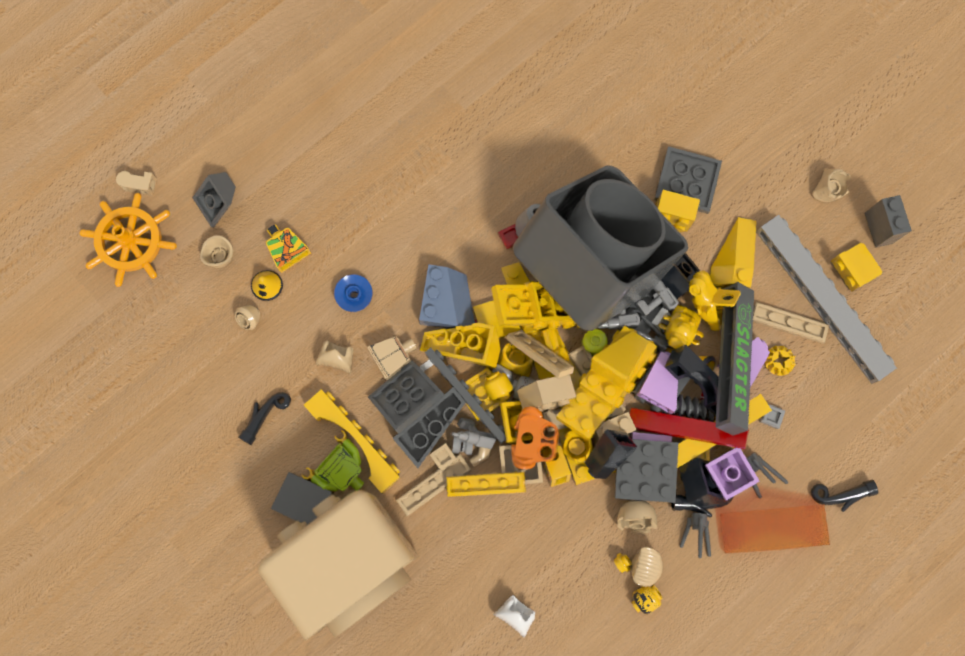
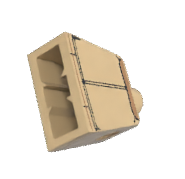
(391, 355)

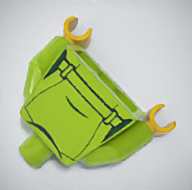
(338, 468)

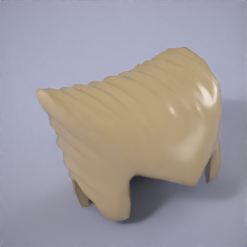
(832, 185)
(335, 356)
(646, 567)

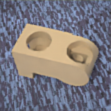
(137, 184)

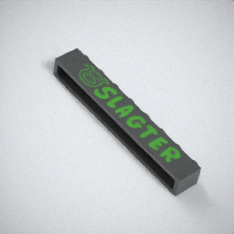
(735, 362)

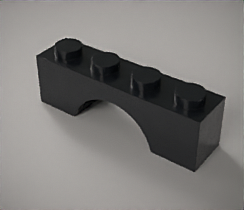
(686, 363)

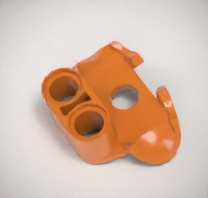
(527, 455)

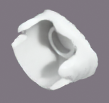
(516, 615)

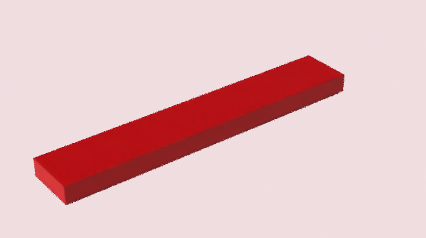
(686, 428)

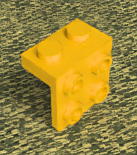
(856, 266)

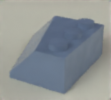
(446, 299)

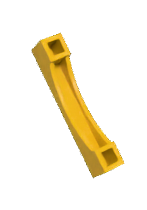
(382, 473)

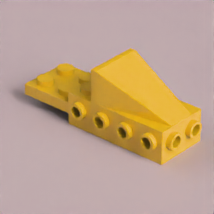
(529, 307)
(608, 381)

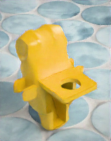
(709, 299)
(681, 327)

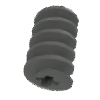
(692, 408)

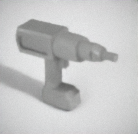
(662, 295)
(621, 320)
(473, 436)

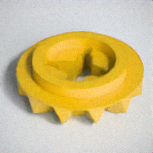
(776, 368)

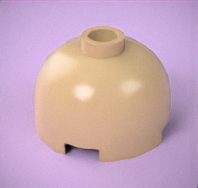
(637, 516)

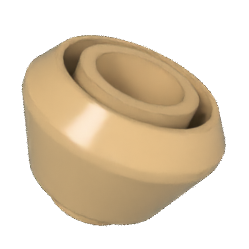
(247, 317)

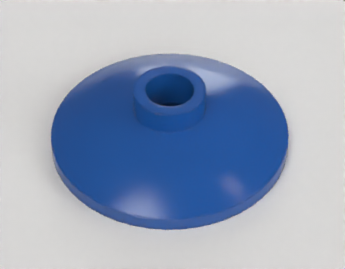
(352, 284)

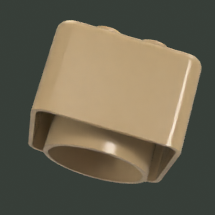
(337, 564)

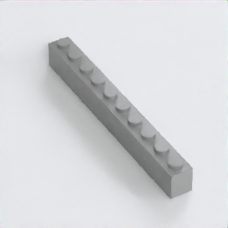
(826, 299)

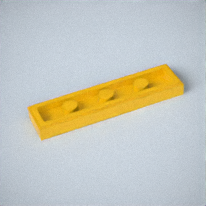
(486, 484)

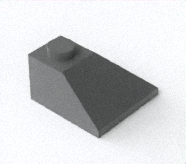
(215, 197)

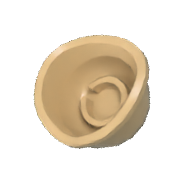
(216, 252)

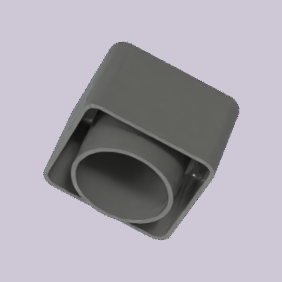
(598, 246)

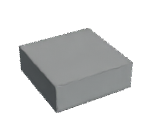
(773, 418)

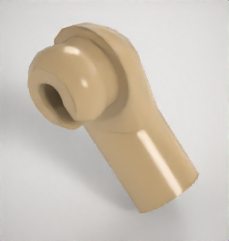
(483, 455)

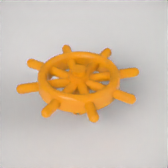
(127, 239)

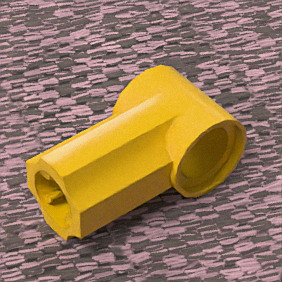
(552, 341)

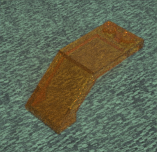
(774, 529)

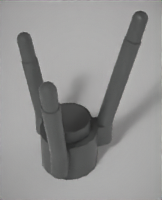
(661, 341)
(757, 463)
(699, 523)

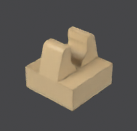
(443, 457)

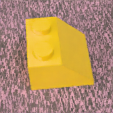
(510, 413)

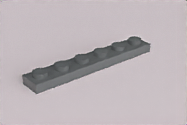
(472, 401)

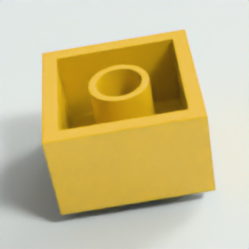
(678, 209)

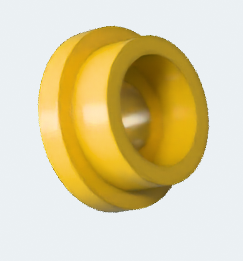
(622, 563)

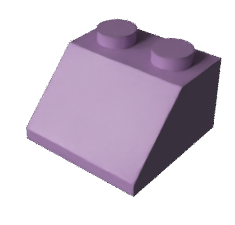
(732, 473)

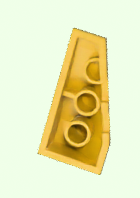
(736, 256)
(469, 343)

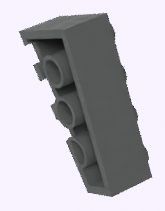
(423, 433)

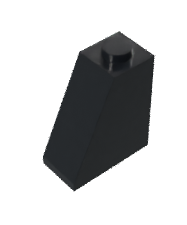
(609, 453)

